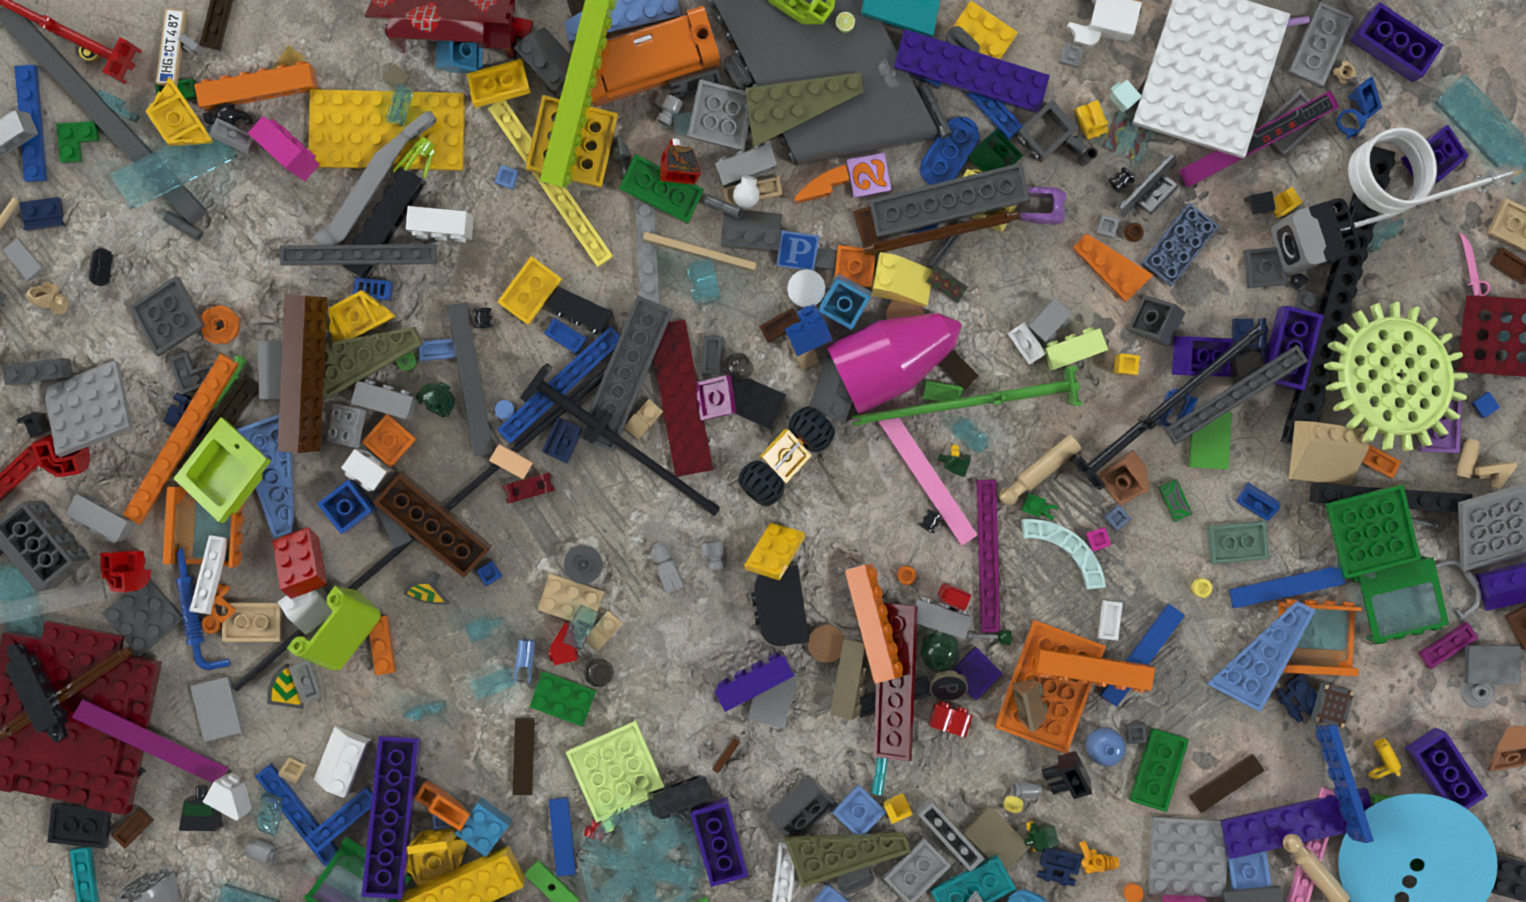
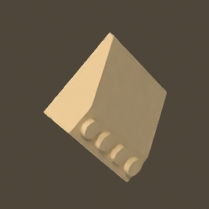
(1326, 452)

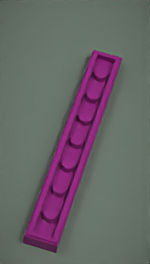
(988, 555)
(149, 741)

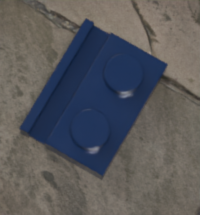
(42, 214)
(562, 440)

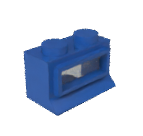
(1179, 410)

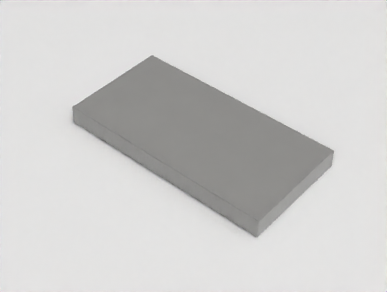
(1320, 44)

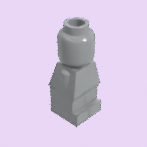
(667, 568)

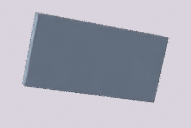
(1180, 244)

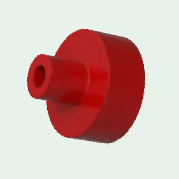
(590, 829)

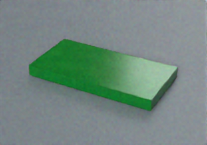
(644, 184)
(1159, 769)

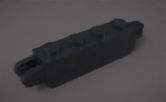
(36, 692)

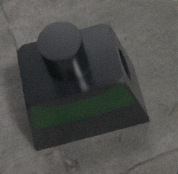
(198, 815)

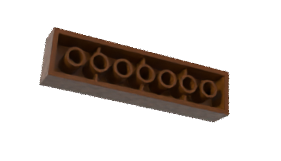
(302, 373)

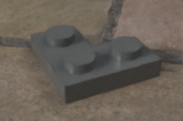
(185, 374)

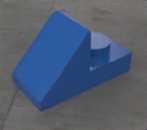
(1367, 97)

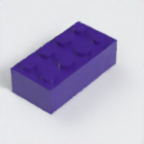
(1396, 42)
(1293, 328)
(754, 681)
(1445, 768)
(719, 842)

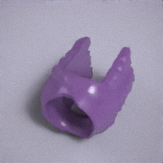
(1057, 198)

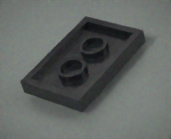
(757, 402)
(78, 826)

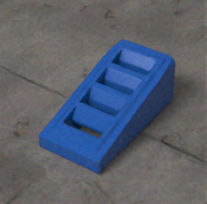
(388, 288)

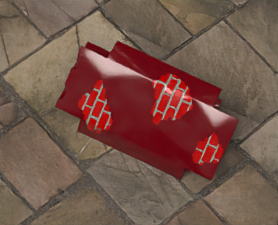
(475, 21)

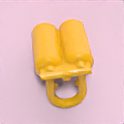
(1091, 120)
(1389, 759)

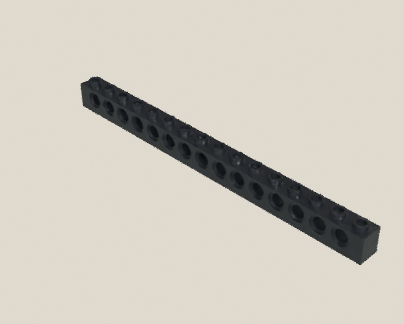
(1385, 162)

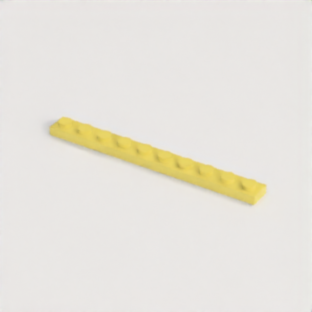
(559, 196)

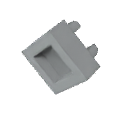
(1071, 55)

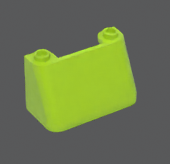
(342, 631)

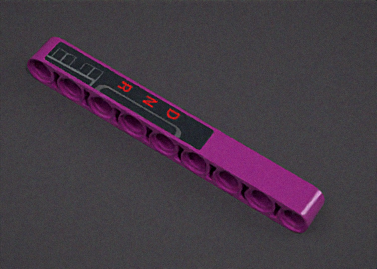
(1262, 137)

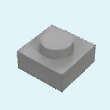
(190, 45)

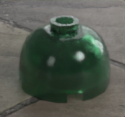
(437, 398)
(940, 651)

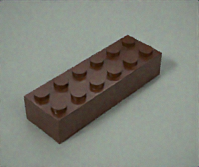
(432, 524)

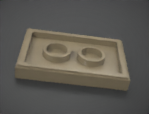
(996, 837)

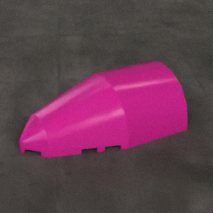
(892, 356)

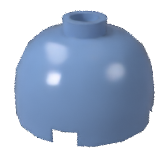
(1105, 746)

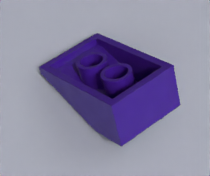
(1447, 152)
(1196, 353)

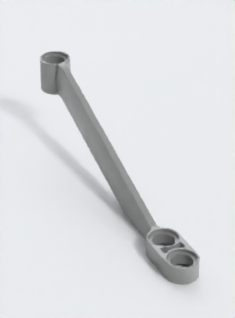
(370, 181)

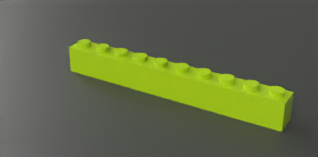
(577, 92)

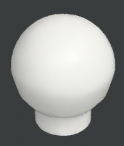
(746, 193)

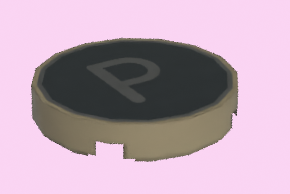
(948, 686)

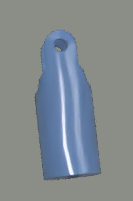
(524, 656)

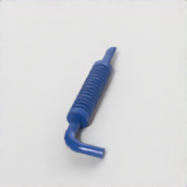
(191, 618)

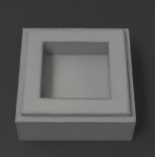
(1107, 226)

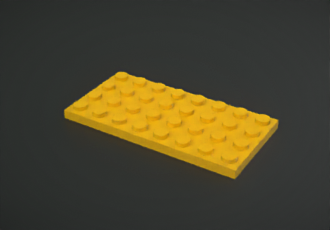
(352, 127)

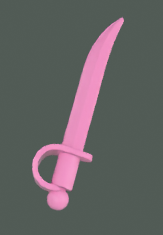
(1472, 269)

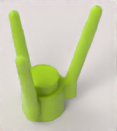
(422, 147)

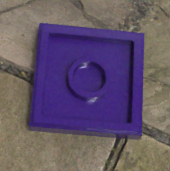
(978, 671)

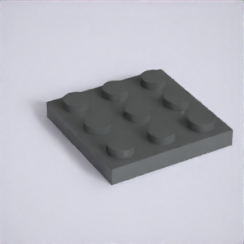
(167, 316)
(143, 617)

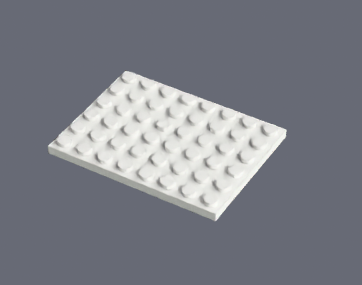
(1211, 72)

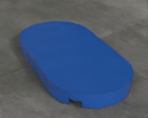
(950, 154)

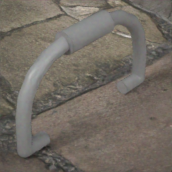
(1474, 583)

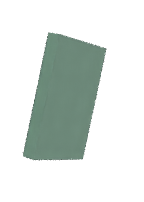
(1238, 542)

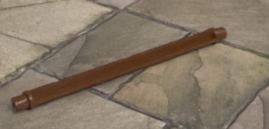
(940, 233)
(72, 688)

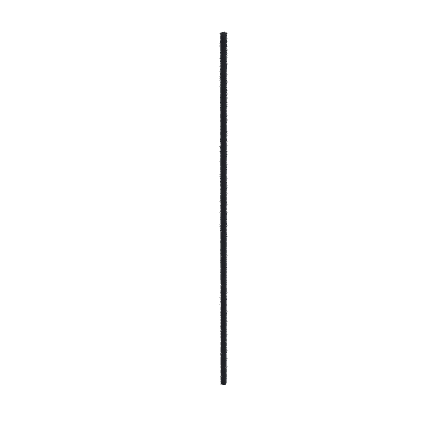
(450, 505)

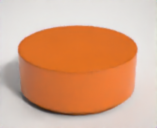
(906, 575)
(211, 624)
(1133, 892)

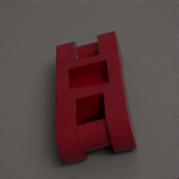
(528, 488)

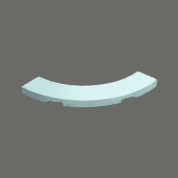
(1072, 544)

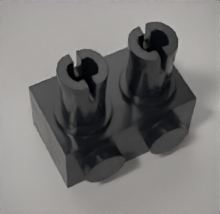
(1073, 774)

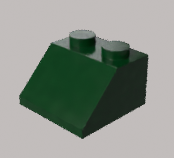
(995, 152)

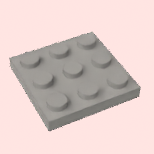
(719, 116)

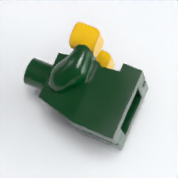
(955, 462)
(1041, 836)

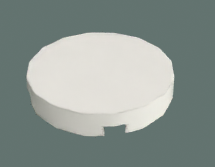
(806, 288)

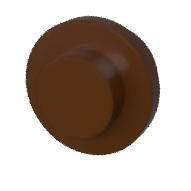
(1133, 232)

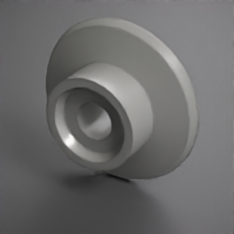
(1471, 695)

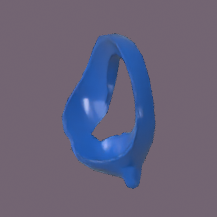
(1349, 131)

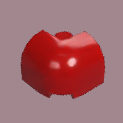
(62, 466)
(124, 570)

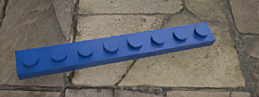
(563, 382)

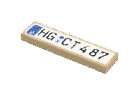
(171, 47)

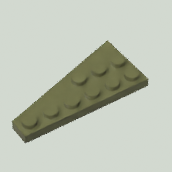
(789, 104)
(362, 356)
(830, 856)

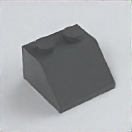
(1156, 320)

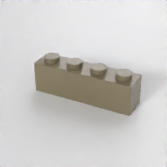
(850, 679)

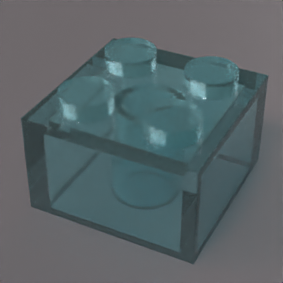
(704, 280)

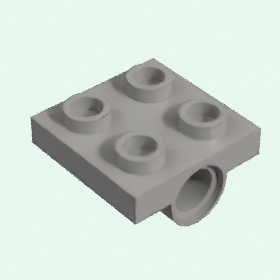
(346, 425)

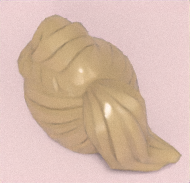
(48, 297)

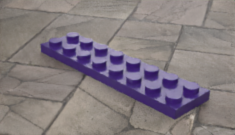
(971, 71)
(1267, 828)

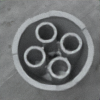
(154, 887)

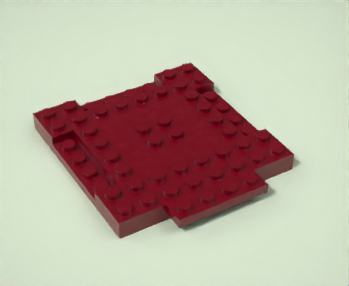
(88, 764)

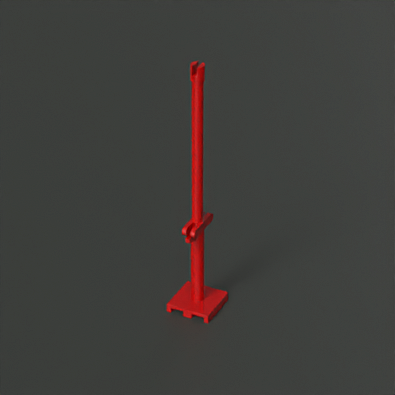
(118, 59)

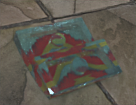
(1125, 138)

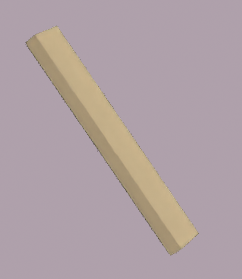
(699, 251)

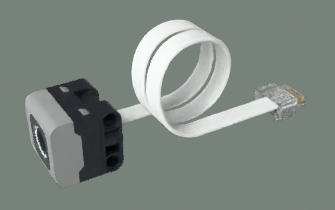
(1320, 235)

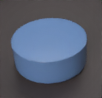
(504, 409)

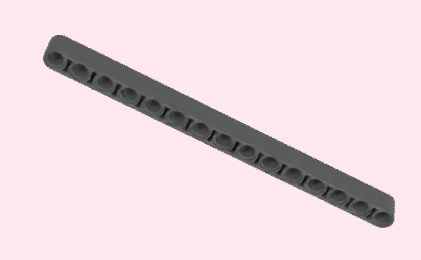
(94, 105)

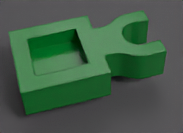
(1036, 505)

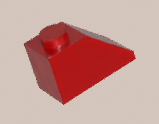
(562, 652)

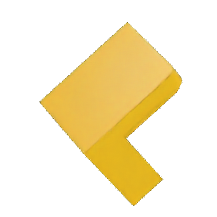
(1286, 202)
(1126, 364)
(897, 808)

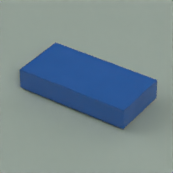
(565, 336)

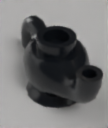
(227, 113)

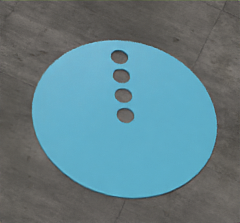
(1442, 833)

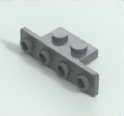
(1153, 190)

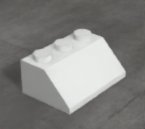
(341, 761)

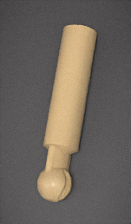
(1040, 470)
(1315, 869)

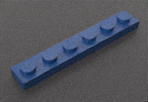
(29, 101)

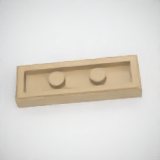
(767, 188)

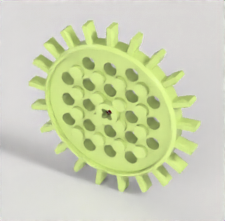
(1396, 376)

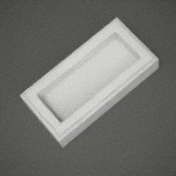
(1110, 620)

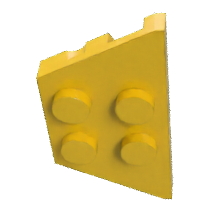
(176, 118)
(356, 316)
(431, 865)

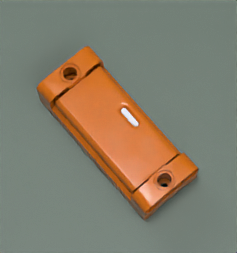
(655, 56)

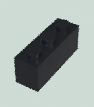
(579, 310)
(679, 796)

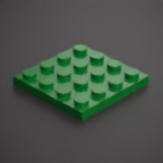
(1372, 531)

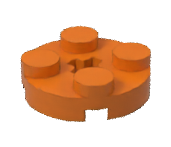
(230, 321)

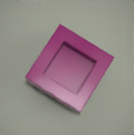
(1098, 539)

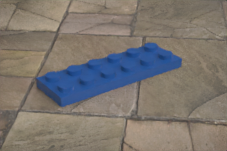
(1344, 783)

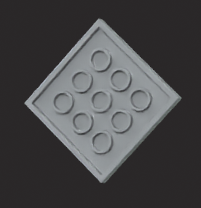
(87, 408)
(1492, 527)
(1187, 857)

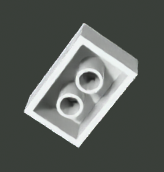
(439, 224)

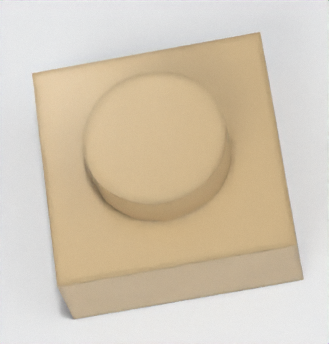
(292, 770)

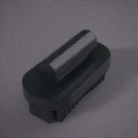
(100, 267)

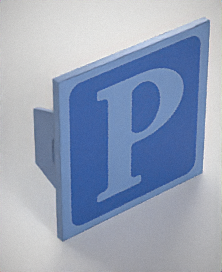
(797, 250)

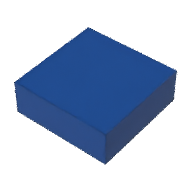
(1485, 405)
(489, 573)

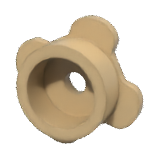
(1348, 68)

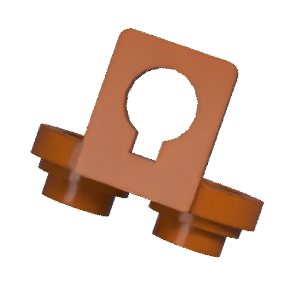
(222, 589)

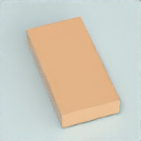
(511, 461)

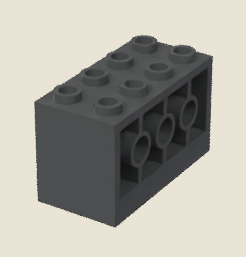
(40, 545)

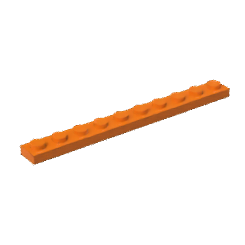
(181, 438)

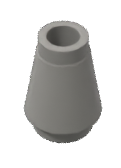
(1026, 789)

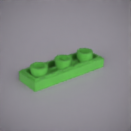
(542, 877)

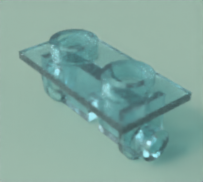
(401, 101)
(977, 438)

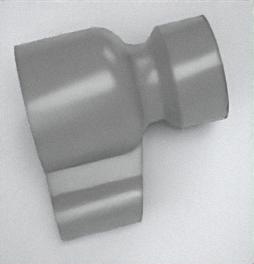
(670, 106)
(714, 551)

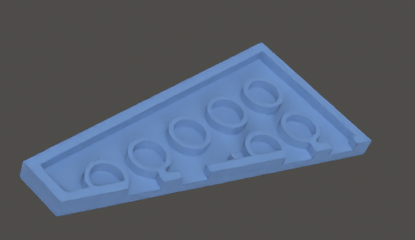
(631, 15)
(277, 481)
(1259, 666)

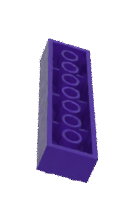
(391, 817)

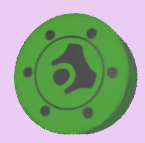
(407, 362)

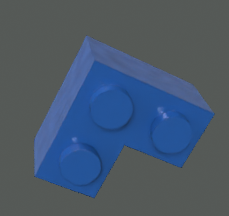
(809, 332)

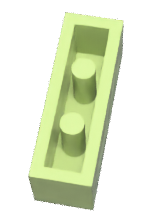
(1075, 348)

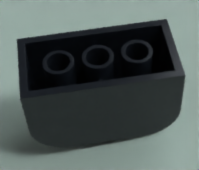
(781, 608)

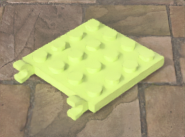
(615, 770)

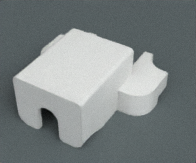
(1109, 20)

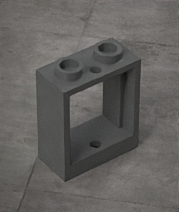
(1059, 117)

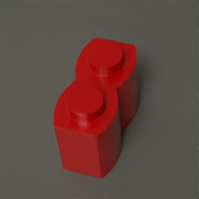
(954, 596)
(950, 719)

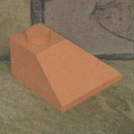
(1125, 478)
(1511, 750)

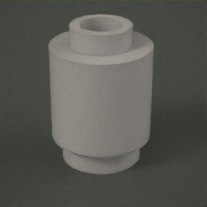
(261, 851)

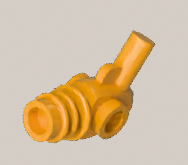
(1097, 862)

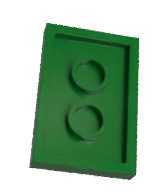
(562, 698)

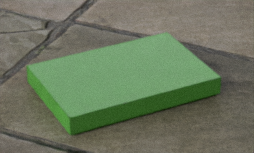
(1211, 444)

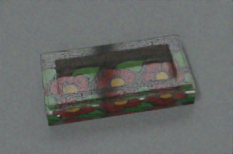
(946, 284)

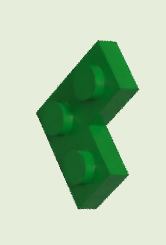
(70, 139)

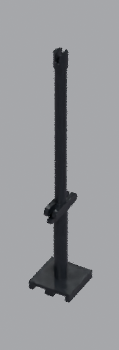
(1148, 422)
(597, 425)

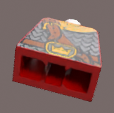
(679, 164)

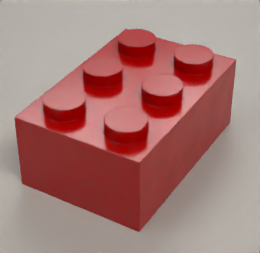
(299, 563)

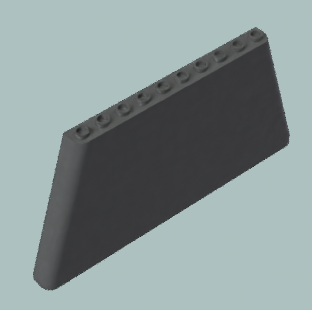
(786, 51)

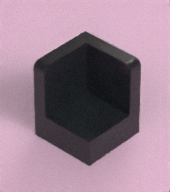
(1261, 203)
(35, 423)

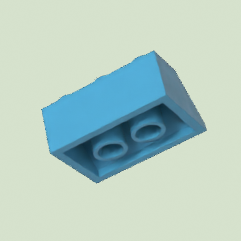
(458, 57)

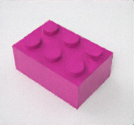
(284, 147)

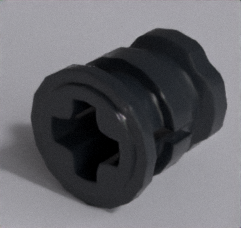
(1121, 180)
(483, 318)
(930, 521)

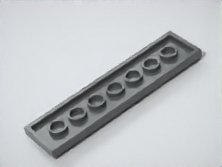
(949, 200)
(629, 365)

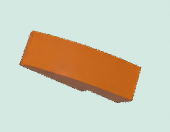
(823, 185)
(442, 805)

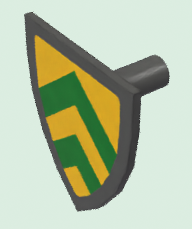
(426, 591)
(282, 689)

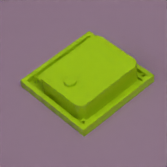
(222, 473)

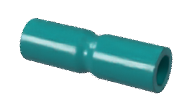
(879, 778)

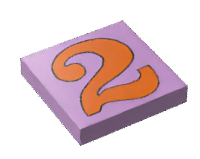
(868, 175)

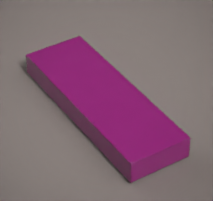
(1448, 645)

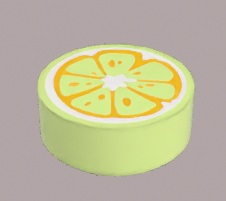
(845, 22)

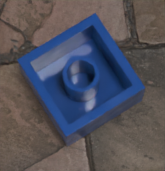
(347, 506)

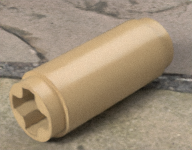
(1468, 458)

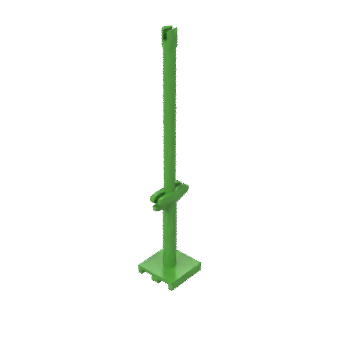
(1069, 386)

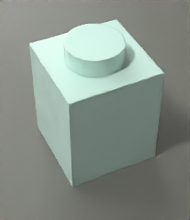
(1124, 95)

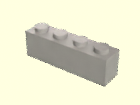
(949, 834)

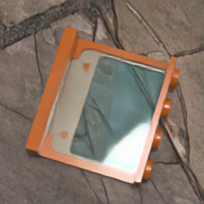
(190, 526)
(1327, 640)

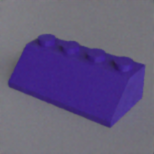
(1503, 586)

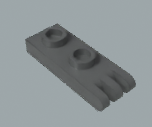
(687, 84)

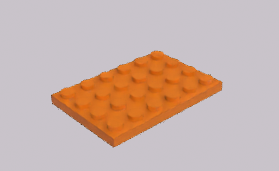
(1062, 698)

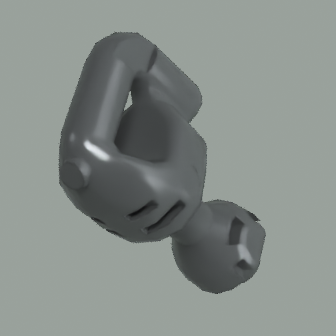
(621, 153)

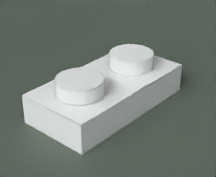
(1026, 343)

